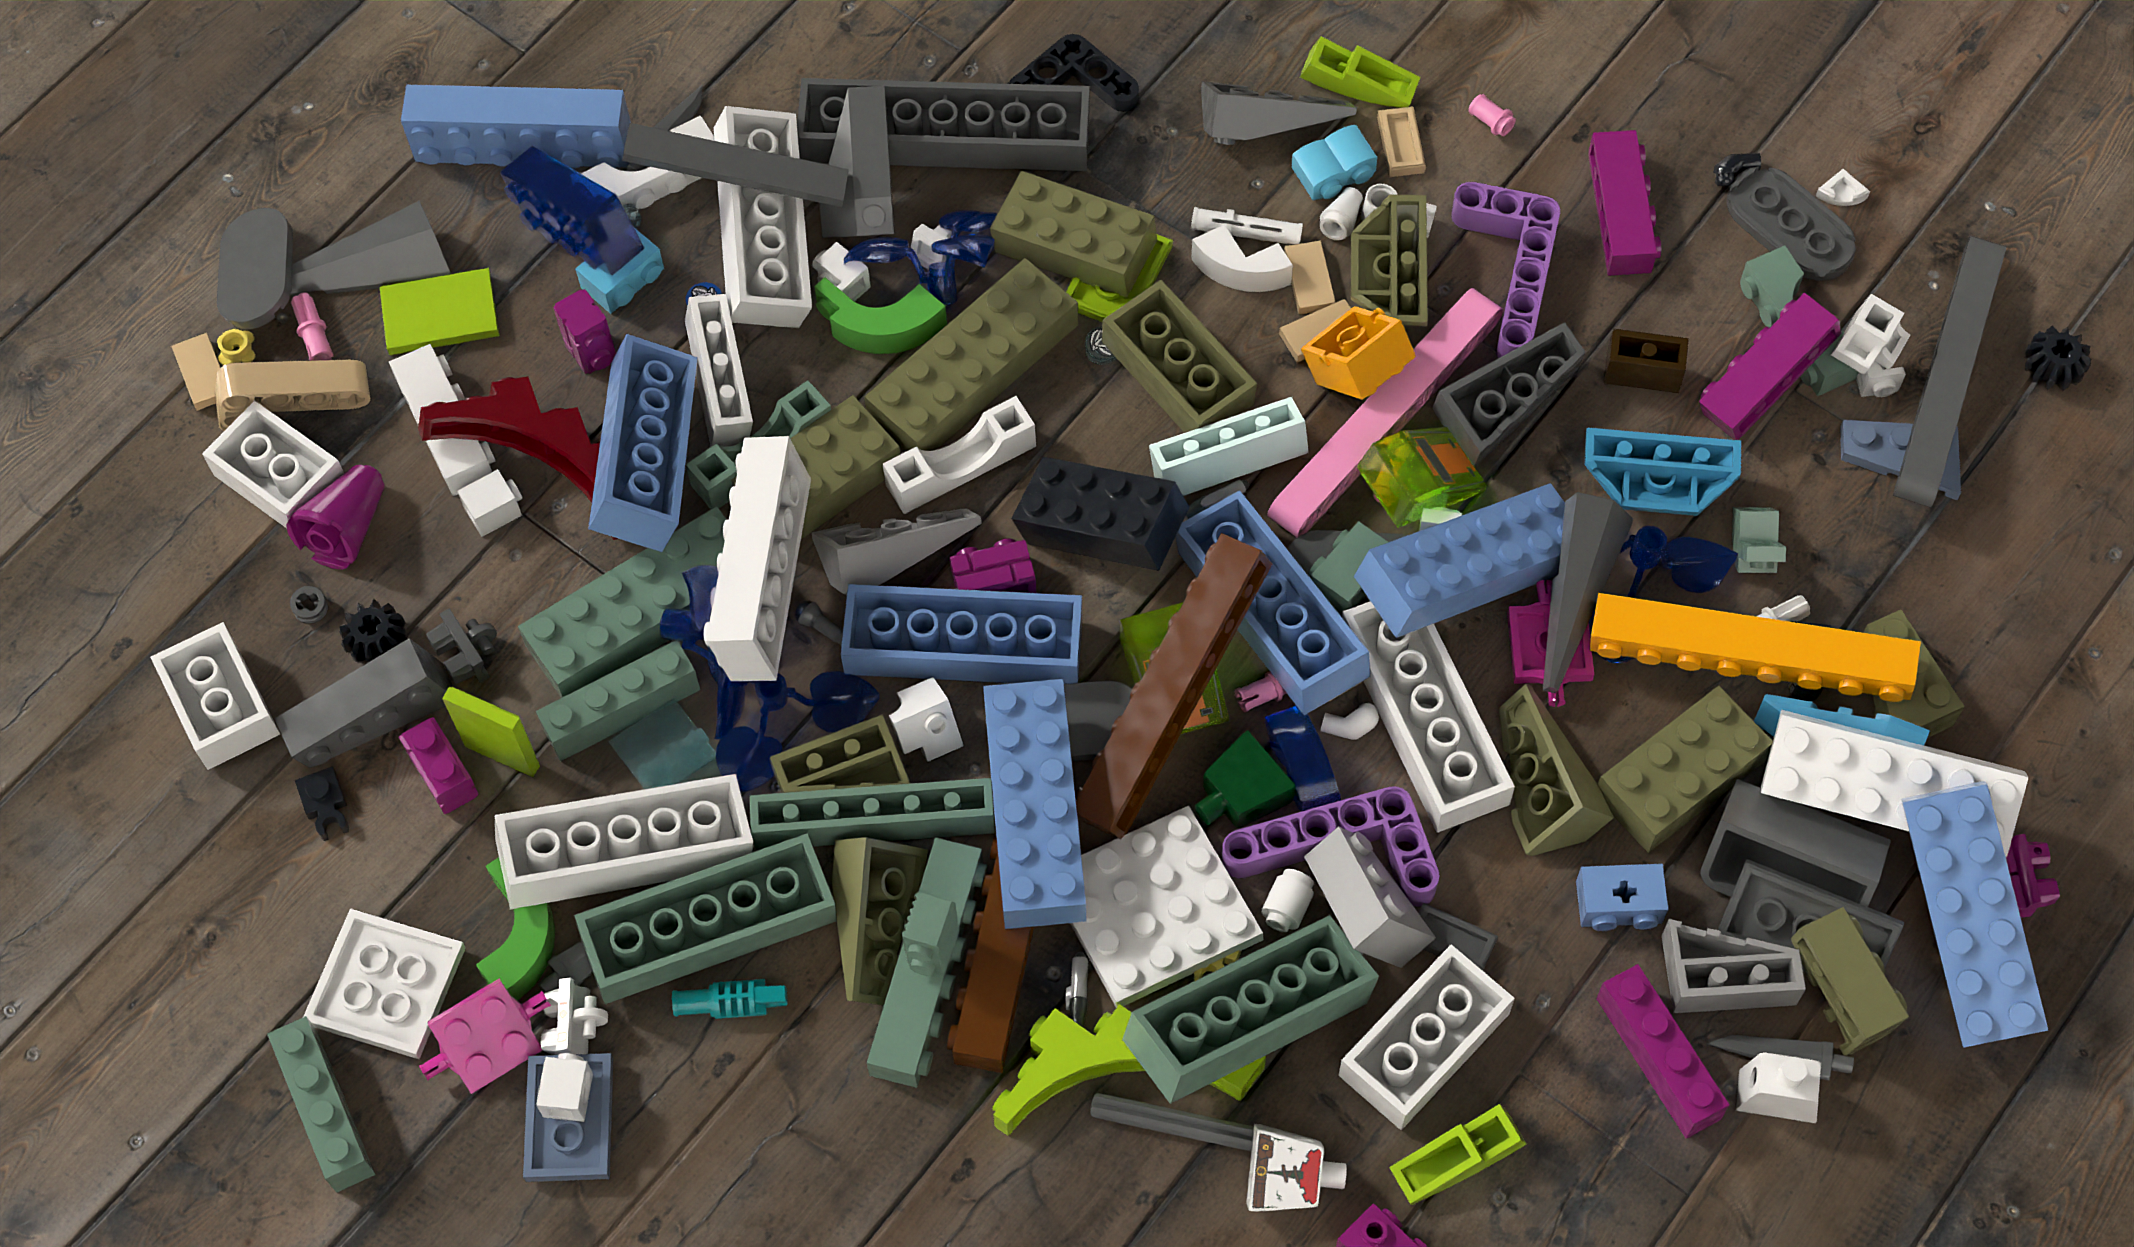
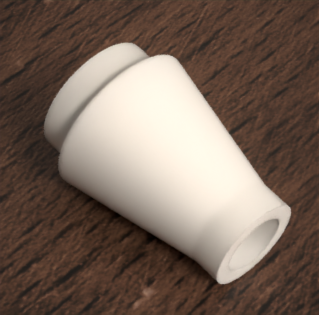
(1340, 216)

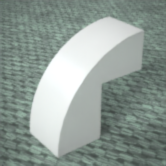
(1226, 264)

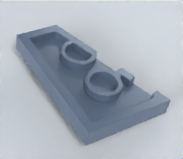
(1883, 446)

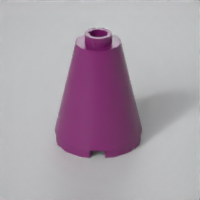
(338, 517)

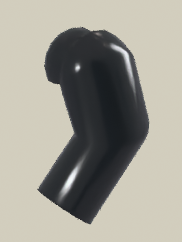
(1735, 163)

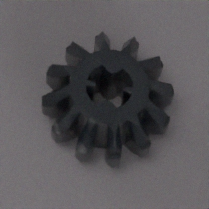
(2057, 358)
(382, 620)

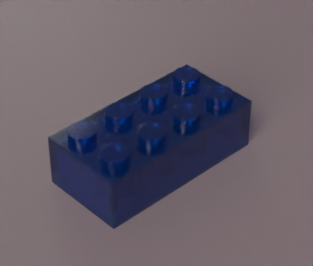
(571, 210)

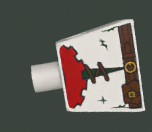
(1288, 1171)

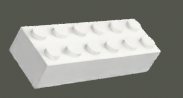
(763, 229)
(758, 559)
(1431, 721)
(1871, 773)
(620, 840)

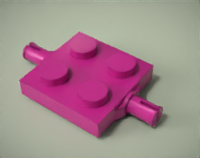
(1529, 642)
(485, 1036)

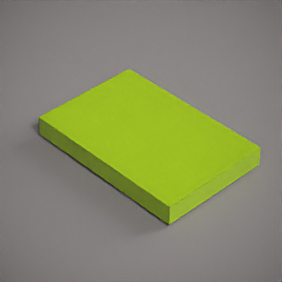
(1101, 303)
(439, 311)
(491, 731)

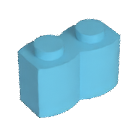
(1334, 162)

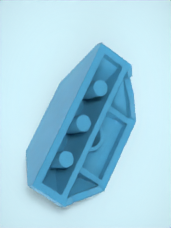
(1662, 469)

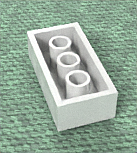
(1426, 1037)

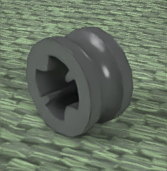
(313, 594)

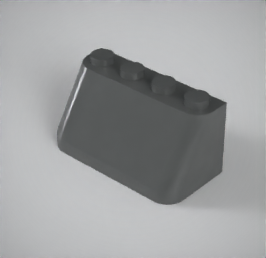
(1794, 843)

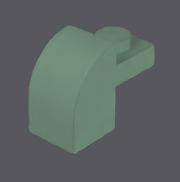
(1756, 539)

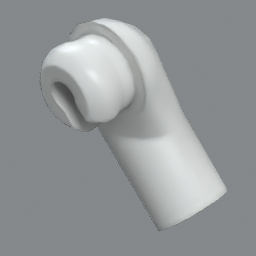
(1354, 725)

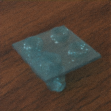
(663, 747)

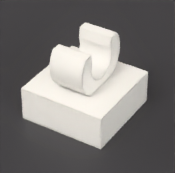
(923, 239)

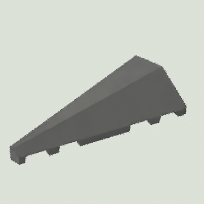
(382, 253)
(1589, 548)

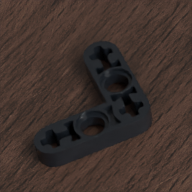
(1079, 66)

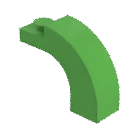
(885, 328)
(528, 948)

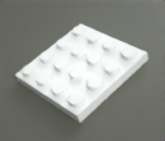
(1160, 908)

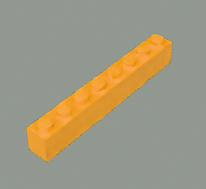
(1755, 647)

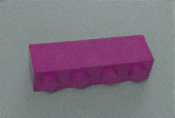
(1623, 203)
(1769, 366)
(1662, 1051)

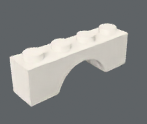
(650, 184)
(995, 439)

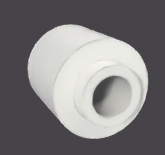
(1288, 900)

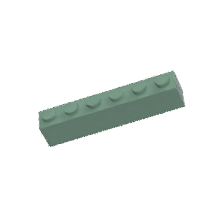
(874, 813)
(915, 1000)

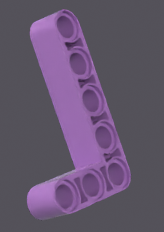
(1520, 225)
(1328, 817)

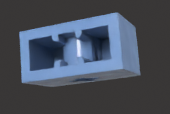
(1638, 884)

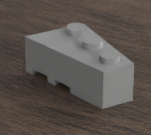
(1367, 899)
(1728, 973)

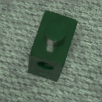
(1244, 784)

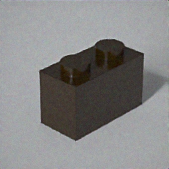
(1646, 360)

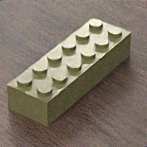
(973, 359)

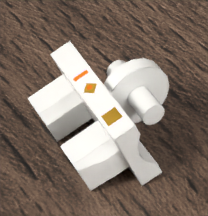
(576, 1019)

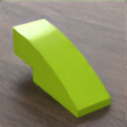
(1359, 74)
(1458, 1154)

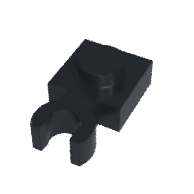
(322, 798)

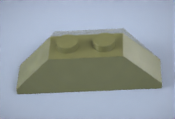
(1392, 260)

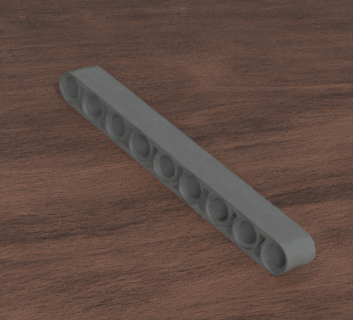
(1949, 372)

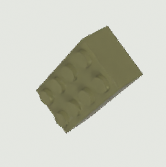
(1074, 233)
(1177, 359)
(843, 459)
(1684, 768)

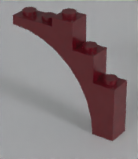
(515, 420)

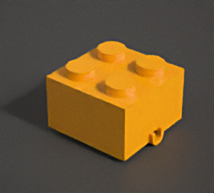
(1358, 352)

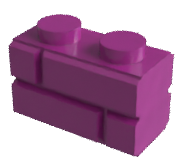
(585, 331)
(996, 568)
(438, 765)

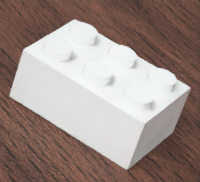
(270, 463)
(215, 696)

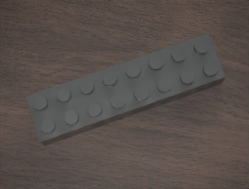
(959, 123)

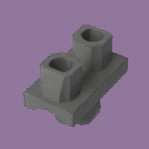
(467, 662)

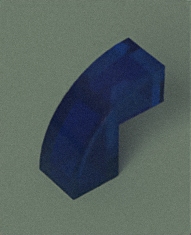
(1304, 757)

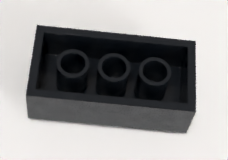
(1100, 513)

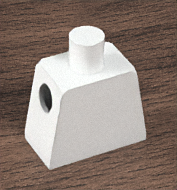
(1782, 1087)

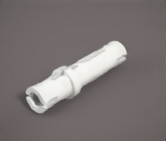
(1288, 232)

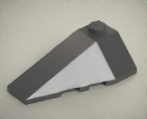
(864, 150)

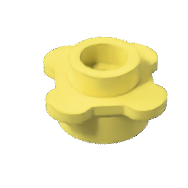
(232, 339)

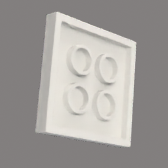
(384, 983)

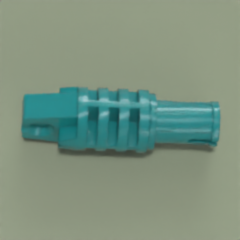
(730, 999)

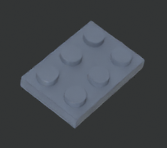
(567, 1147)

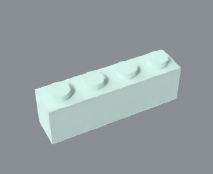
(1231, 447)

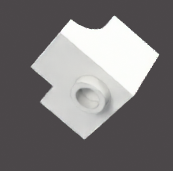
(1872, 336)
(925, 721)

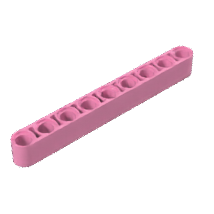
(1385, 413)

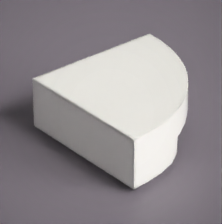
(1842, 190)

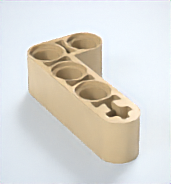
(290, 387)

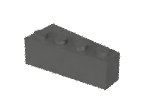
(1504, 393)
(365, 704)

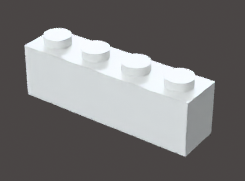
(718, 370)
(424, 382)

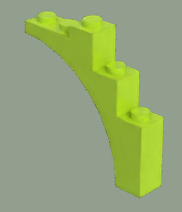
(1072, 1055)

